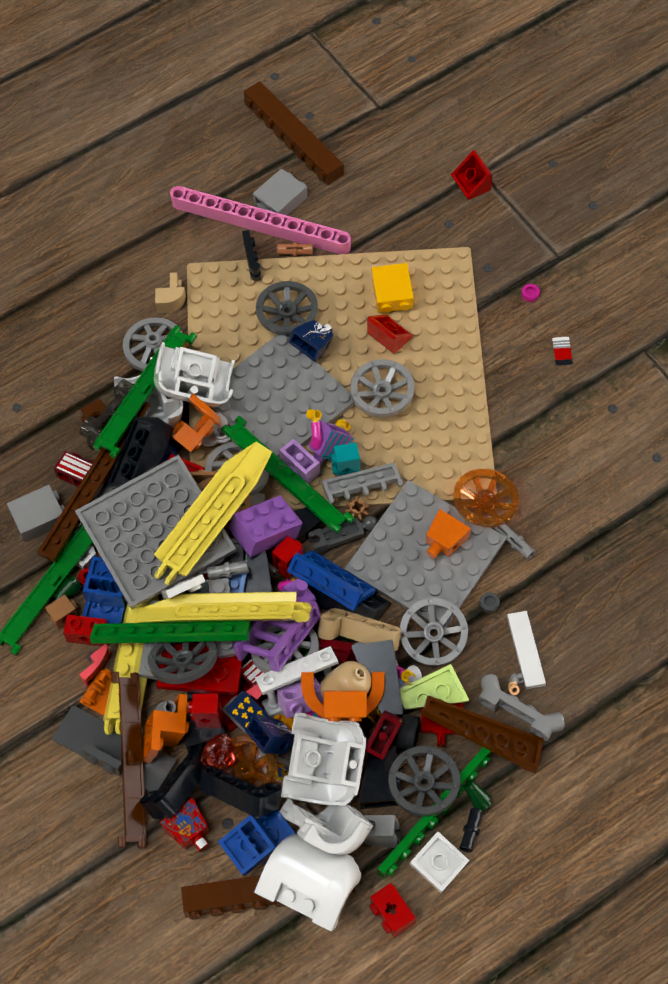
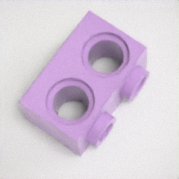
(292, 700)

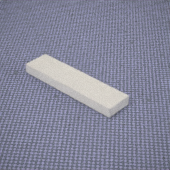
(526, 650)

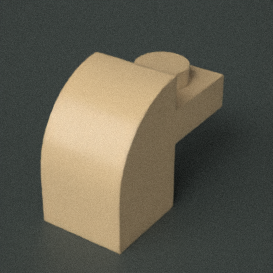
(172, 298)

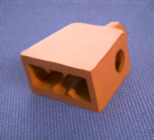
(445, 535)

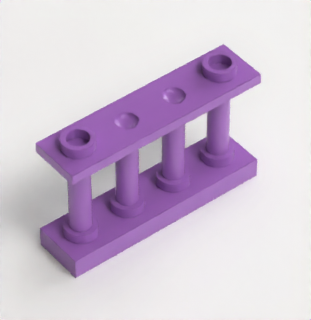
(284, 645)

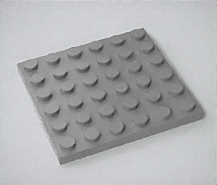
(277, 389)
(134, 523)
(397, 561)

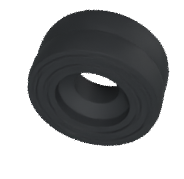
(408, 732)

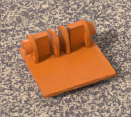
(98, 691)

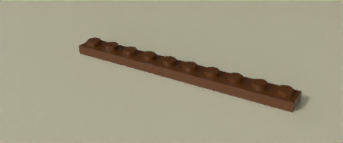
(84, 494)

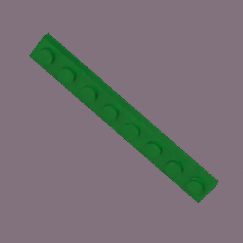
(171, 632)
(416, 834)

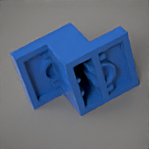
(102, 594)
(255, 840)

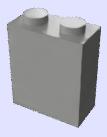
(280, 193)
(36, 512)

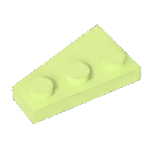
(440, 684)

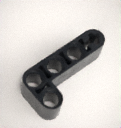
(178, 787)
(240, 793)

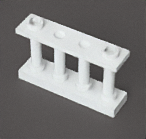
(290, 673)

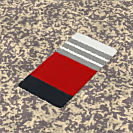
(562, 351)

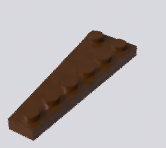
(493, 735)

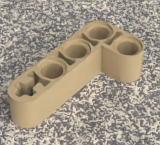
(356, 627)

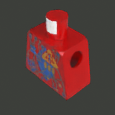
(187, 827)

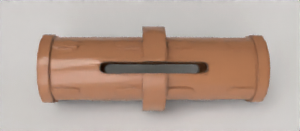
(295, 249)

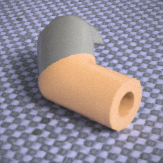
(515, 679)

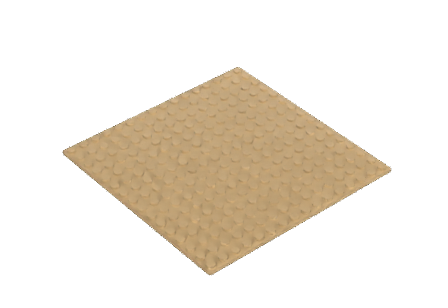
(448, 419)

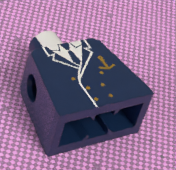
(312, 339)
(270, 734)

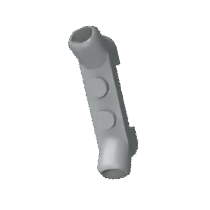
(541, 725)

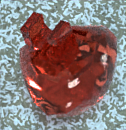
(218, 752)

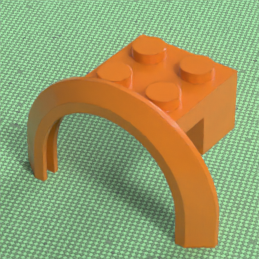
(190, 437)
(343, 704)

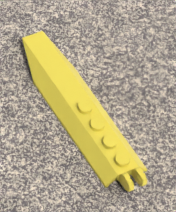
(211, 512)
(226, 607)
(126, 662)

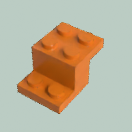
(165, 728)

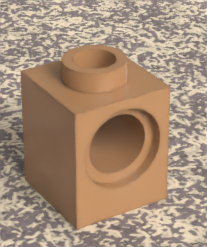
(60, 609)

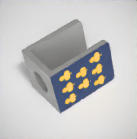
(242, 710)

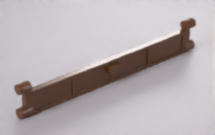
(132, 760)

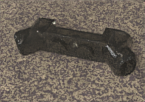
(94, 426)

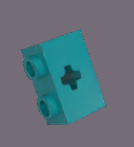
(345, 459)

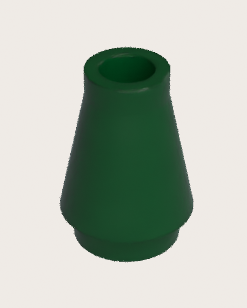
(69, 588)
(479, 798)

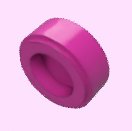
(530, 293)

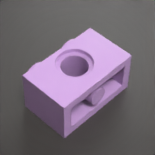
(300, 461)

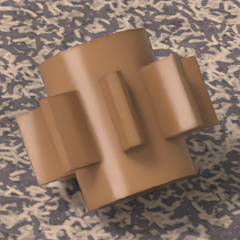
(360, 506)

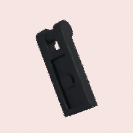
(252, 256)

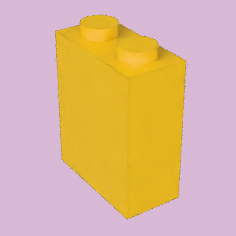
(392, 288)

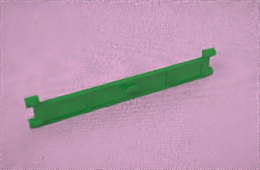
(137, 397)
(290, 480)
(45, 590)

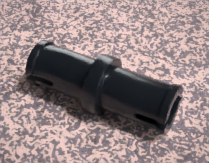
(471, 830)

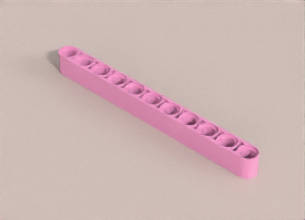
(260, 220)

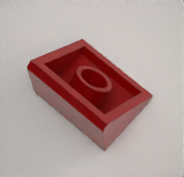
(473, 176)
(388, 332)

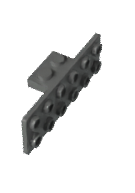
(87, 737)

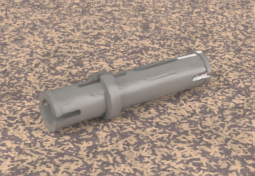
(517, 542)

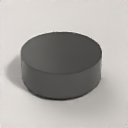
(489, 602)

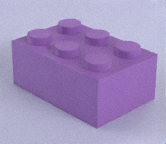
(264, 525)

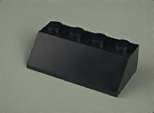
(141, 450)
(372, 607)

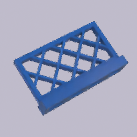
(330, 579)

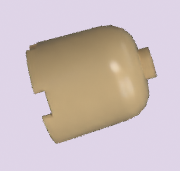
(347, 676)

